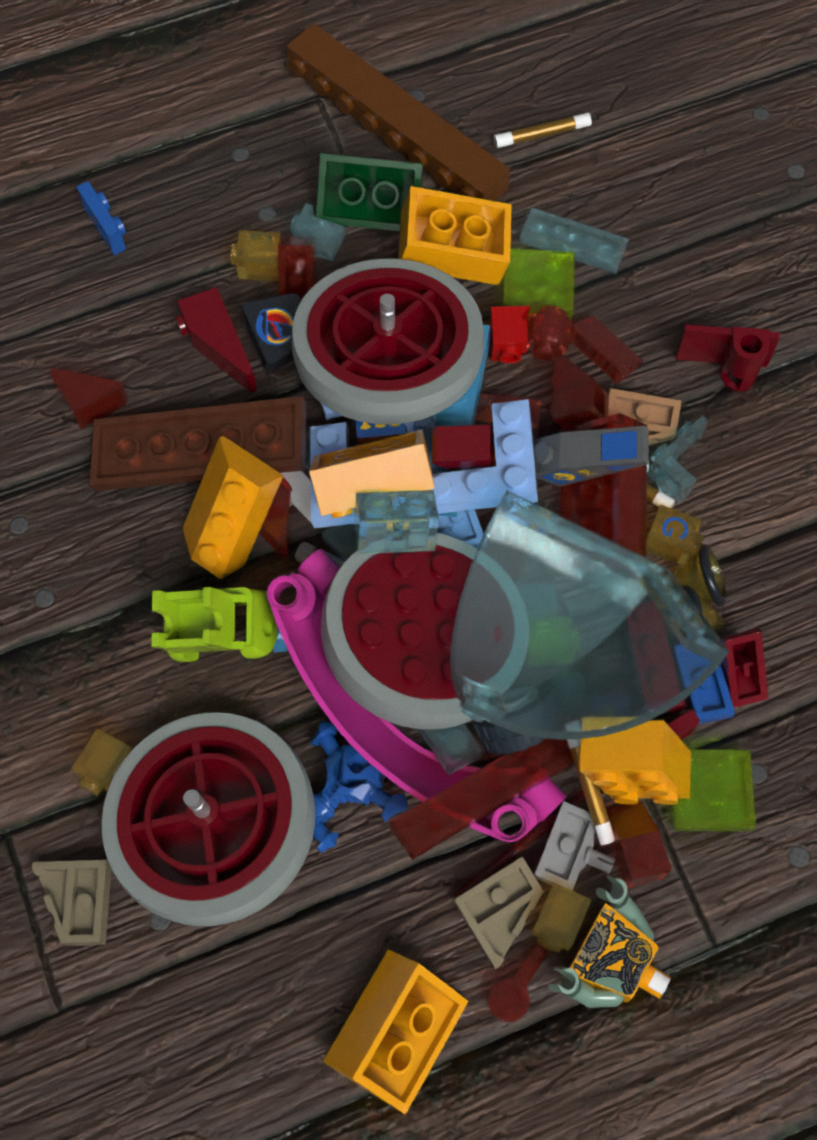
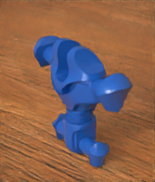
(348, 779)

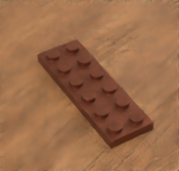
(180, 443)

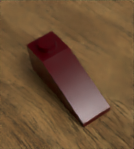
(214, 336)

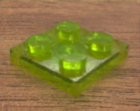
(540, 280)
(718, 793)

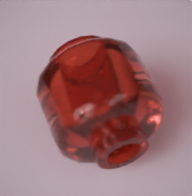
(549, 332)

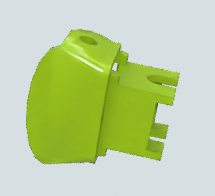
(206, 622)

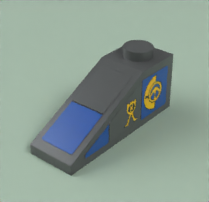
(589, 454)

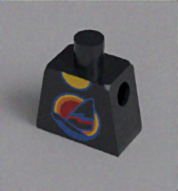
(270, 329)

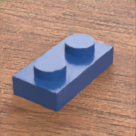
(97, 209)
(712, 699)

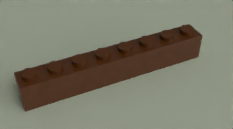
(396, 116)

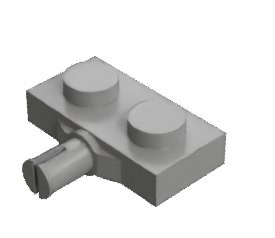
(570, 848)

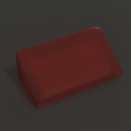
(604, 349)

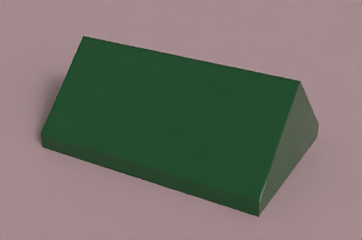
(365, 190)

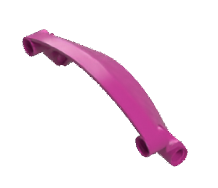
(374, 738)

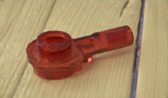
(510, 997)

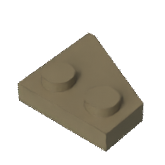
(77, 898)
(499, 908)

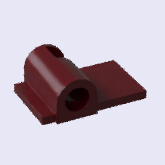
(737, 349)

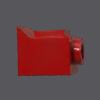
(509, 333)

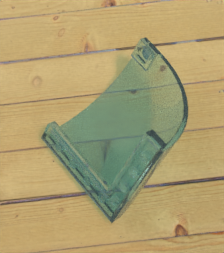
(572, 631)

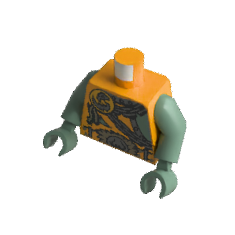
(613, 955)

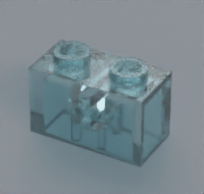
(395, 521)

